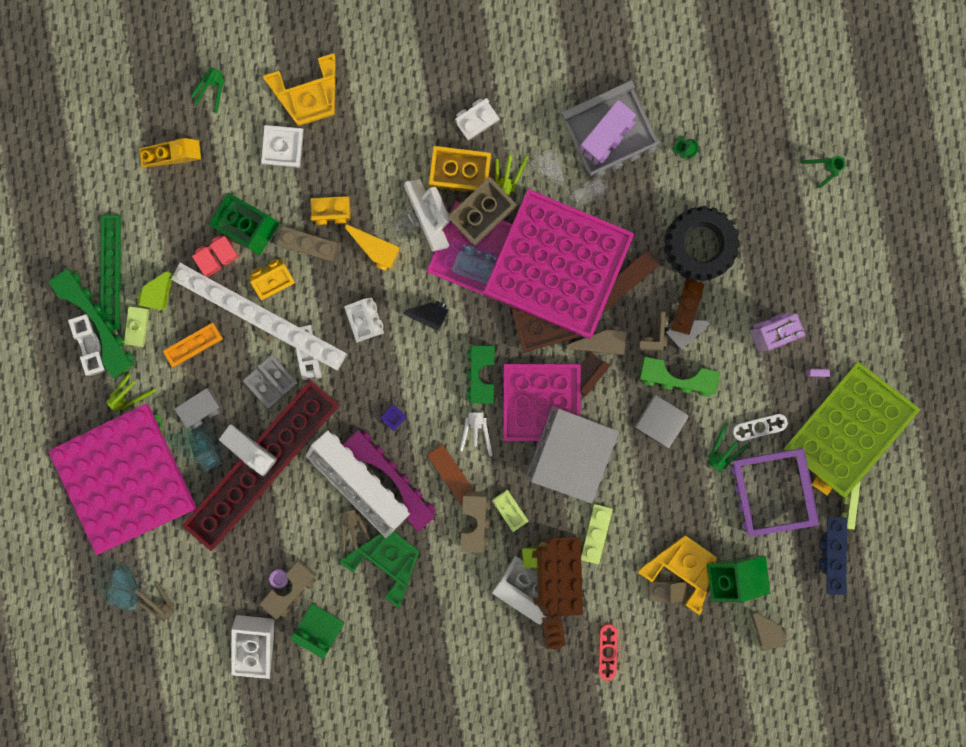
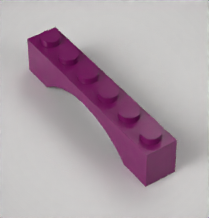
(363, 450)

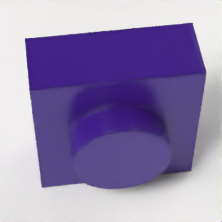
(393, 417)

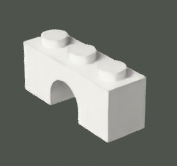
(90, 343)

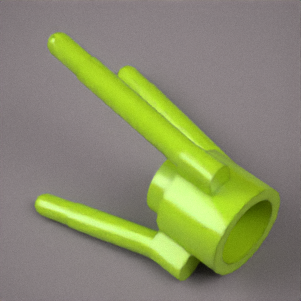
(505, 183)
(117, 399)

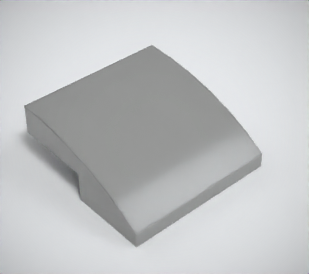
(269, 382)
(661, 421)

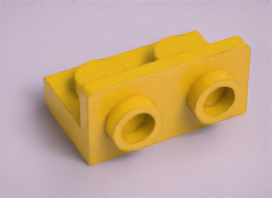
(330, 209)
(271, 278)

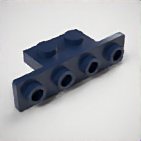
(834, 555)

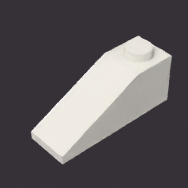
(248, 450)

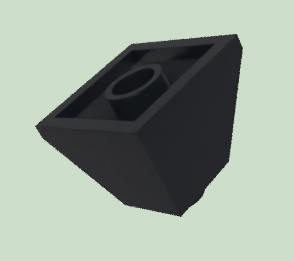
(429, 314)

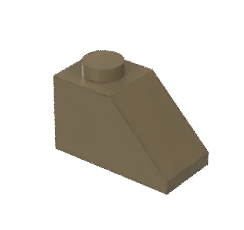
(768, 632)

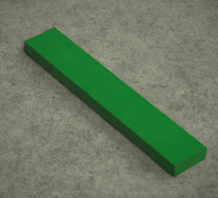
(110, 268)

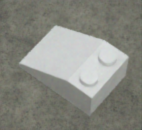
(252, 646)

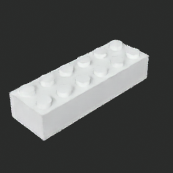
(357, 484)

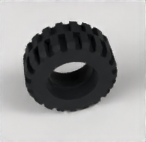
(719, 225)

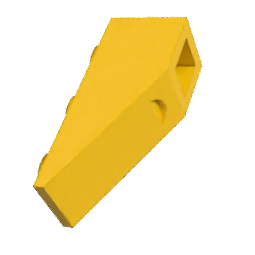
(170, 152)

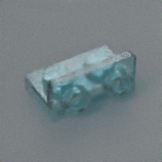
(474, 264)

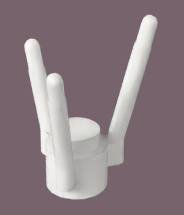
(476, 421)

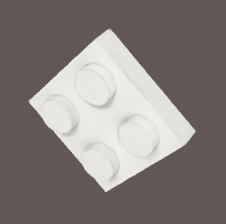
(282, 146)

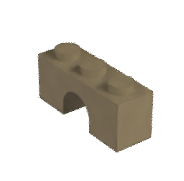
(308, 244)
(474, 538)
(277, 603)

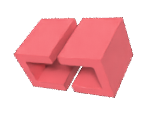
(206, 260)

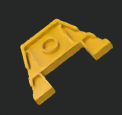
(310, 100)
(688, 562)

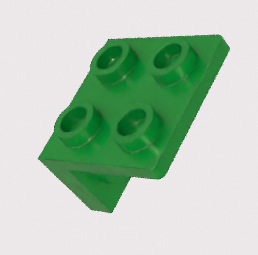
(317, 631)

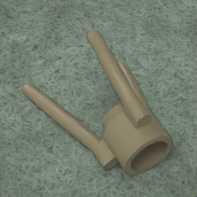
(350, 519)
(162, 611)

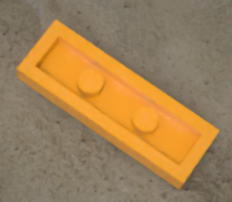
(193, 345)

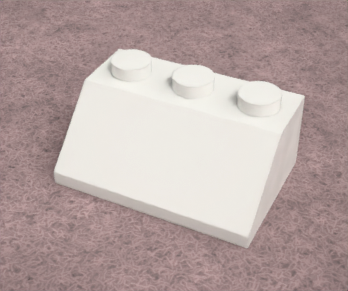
(518, 588)

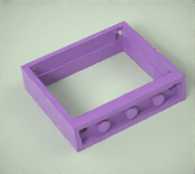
(806, 484)

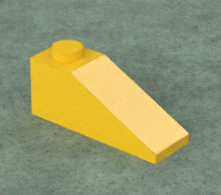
(377, 249)

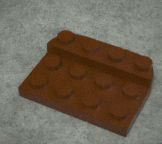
(538, 333)
(559, 576)

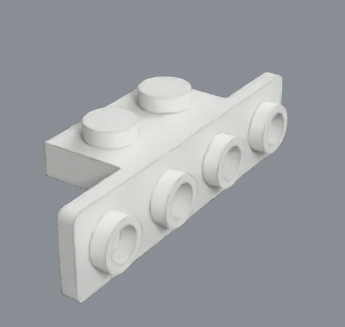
(430, 213)

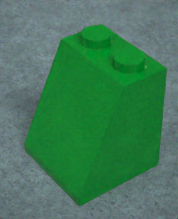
(738, 579)

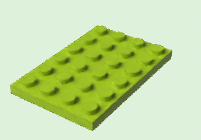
(853, 429)

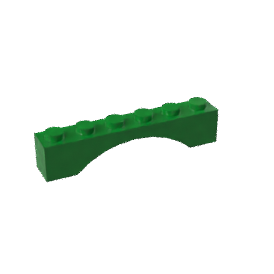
(114, 355)

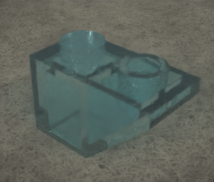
(121, 592)

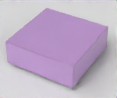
(818, 372)

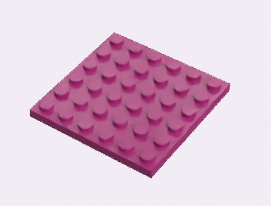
(559, 264)
(122, 479)

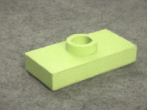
(136, 326)
(510, 510)

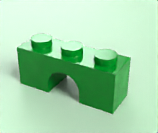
(480, 357)

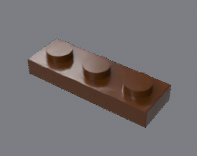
(687, 307)
(553, 632)

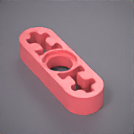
(602, 637)

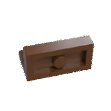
(591, 371)

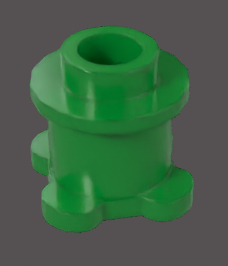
(685, 148)

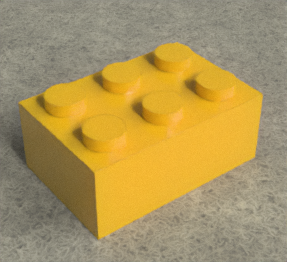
(458, 169)

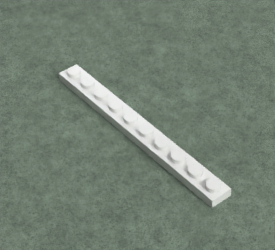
(259, 316)

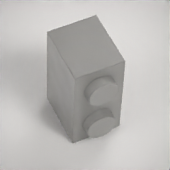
(198, 408)

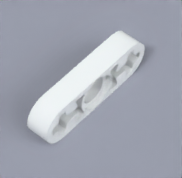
(772, 418)

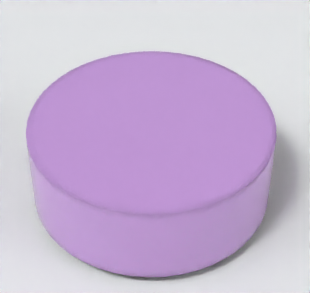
(278, 579)

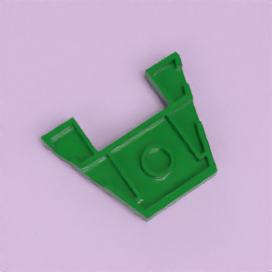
(391, 555)

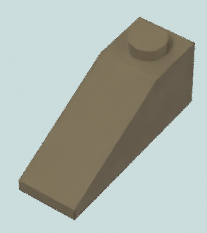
(607, 341)

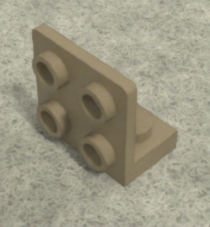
(660, 340)

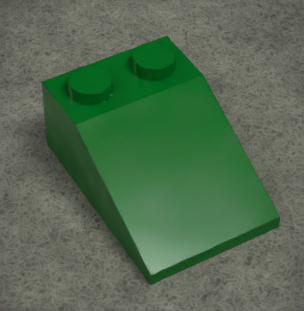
(244, 223)

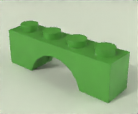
(703, 380)

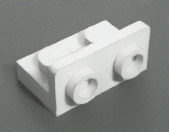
(476, 119)
(364, 319)

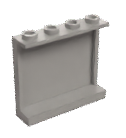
(586, 116)
(572, 455)

